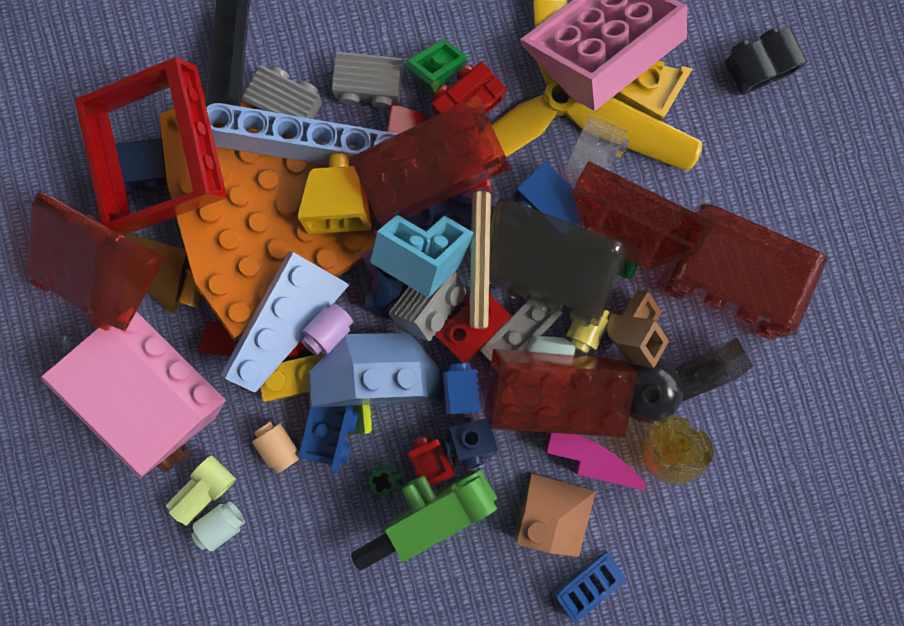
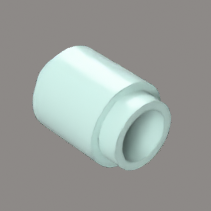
(217, 526)

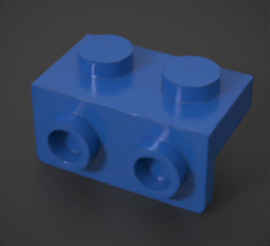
(326, 435)

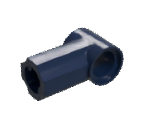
(383, 293)

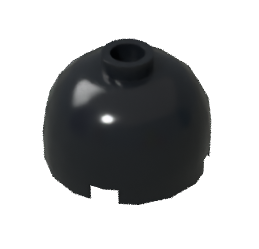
(656, 392)

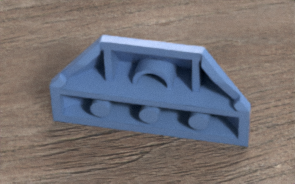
(375, 372)

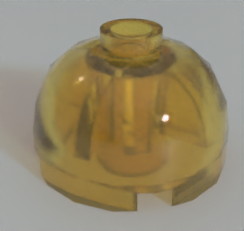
(676, 451)

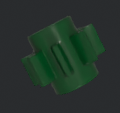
(373, 484)

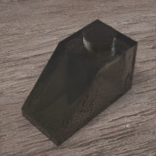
(713, 368)

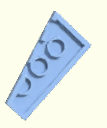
(285, 310)

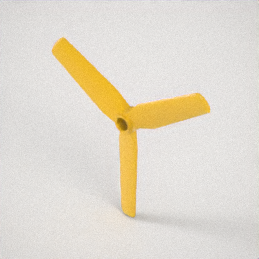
(644, 132)

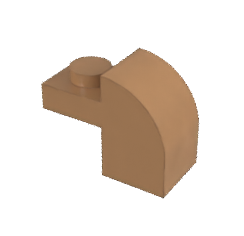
(637, 331)

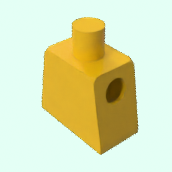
(334, 199)

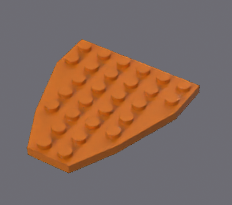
(244, 238)

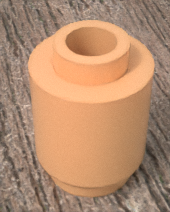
(275, 447)

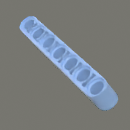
(304, 130)

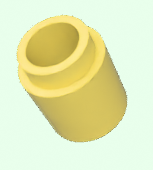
(587, 337)

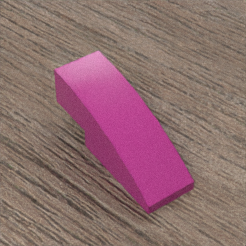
(592, 460)

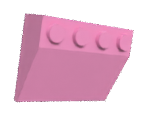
(605, 44)
(135, 393)

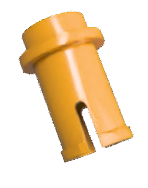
(189, 293)

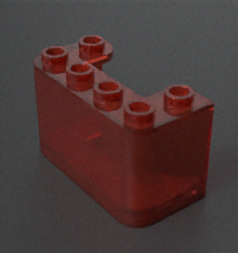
(749, 272)

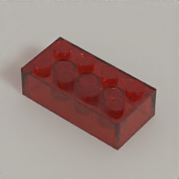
(431, 162)
(559, 393)

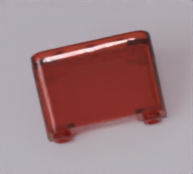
(88, 262)

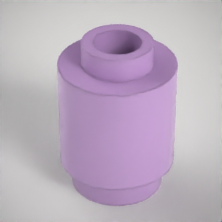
(326, 329)

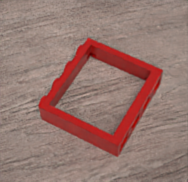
(195, 136)

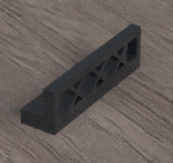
(228, 52)

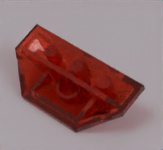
(637, 218)

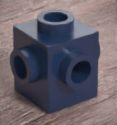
(469, 442)

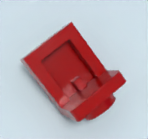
(430, 460)

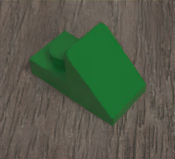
(435, 65)

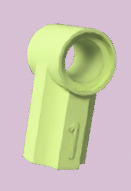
(206, 484)

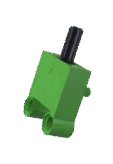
(430, 518)

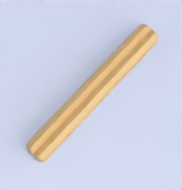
(480, 260)

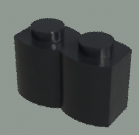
(765, 60)

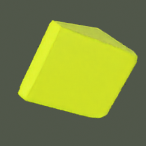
(364, 421)

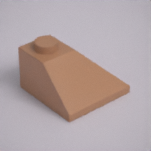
(554, 516)

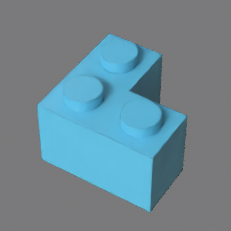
(418, 256)

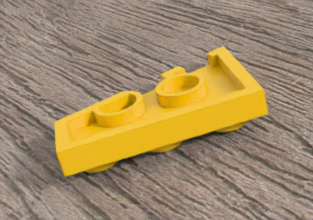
(654, 89)

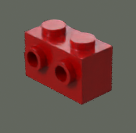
(464, 340)

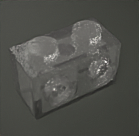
(598, 144)

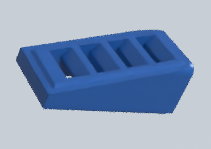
(588, 604)

